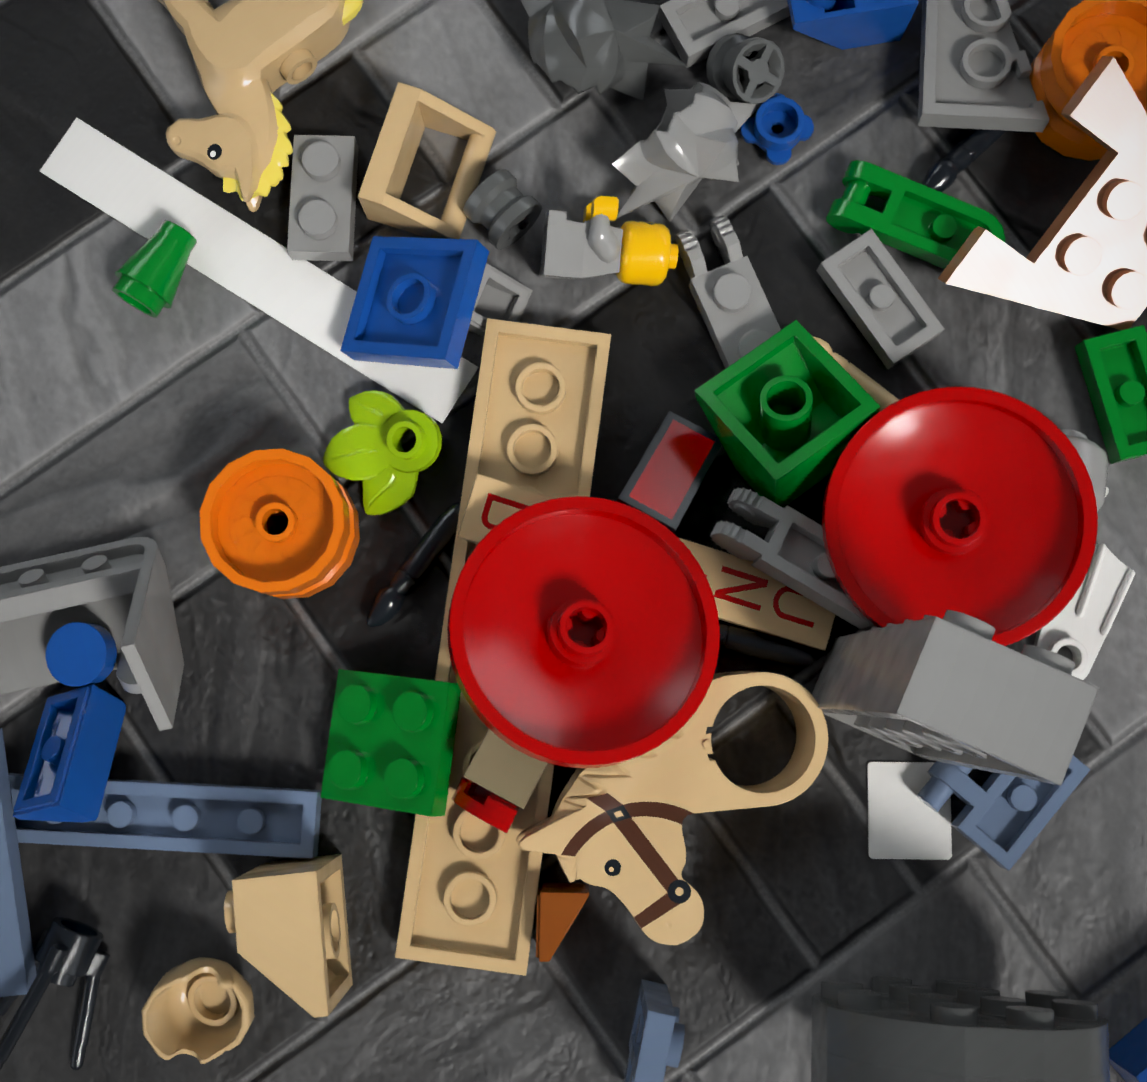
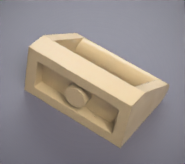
(395, 152)

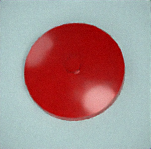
(960, 510)
(583, 632)

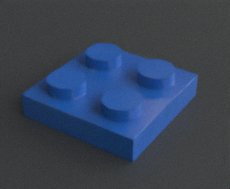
(415, 301)

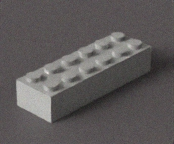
(958, 696)

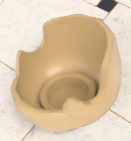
(198, 1010)

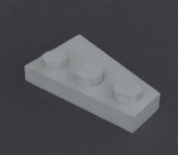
(974, 69)

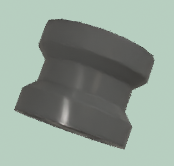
(761, 67)
(502, 209)

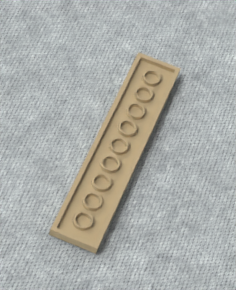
(537, 429)

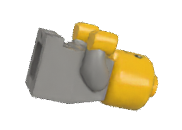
(577, 250)

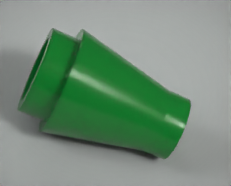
(155, 270)

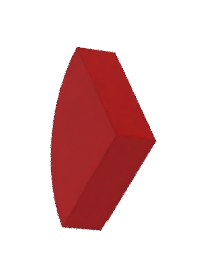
(485, 804)

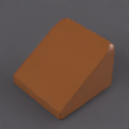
(556, 911)

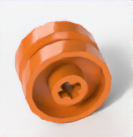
(1072, 52)
(242, 518)

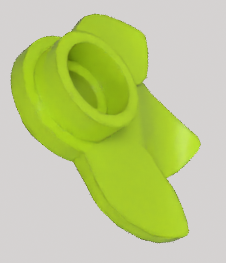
(374, 454)

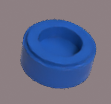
(81, 654)

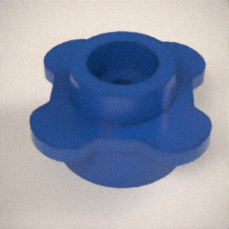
(782, 112)

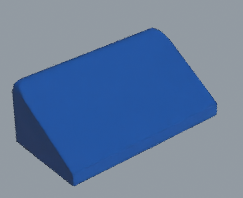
(71, 757)

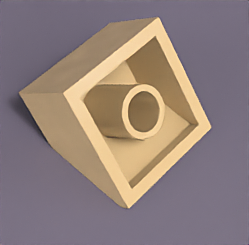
(295, 928)

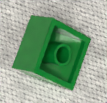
(785, 413)

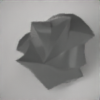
(595, 43)

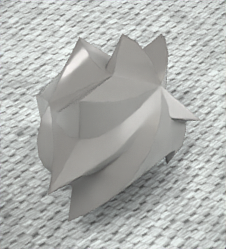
(688, 145)

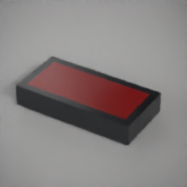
(671, 470)

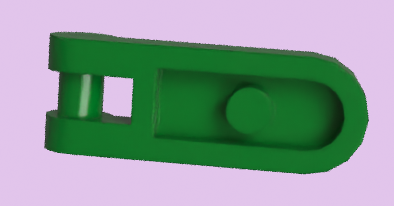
(913, 216)

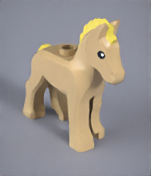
(241, 59)

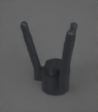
(61, 956)

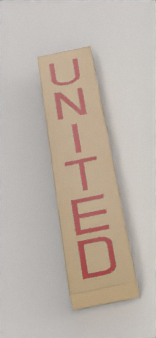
(740, 590)

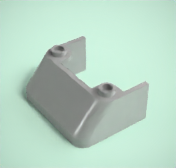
(110, 585)

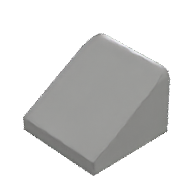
(498, 299)

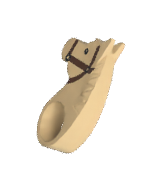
(625, 819)

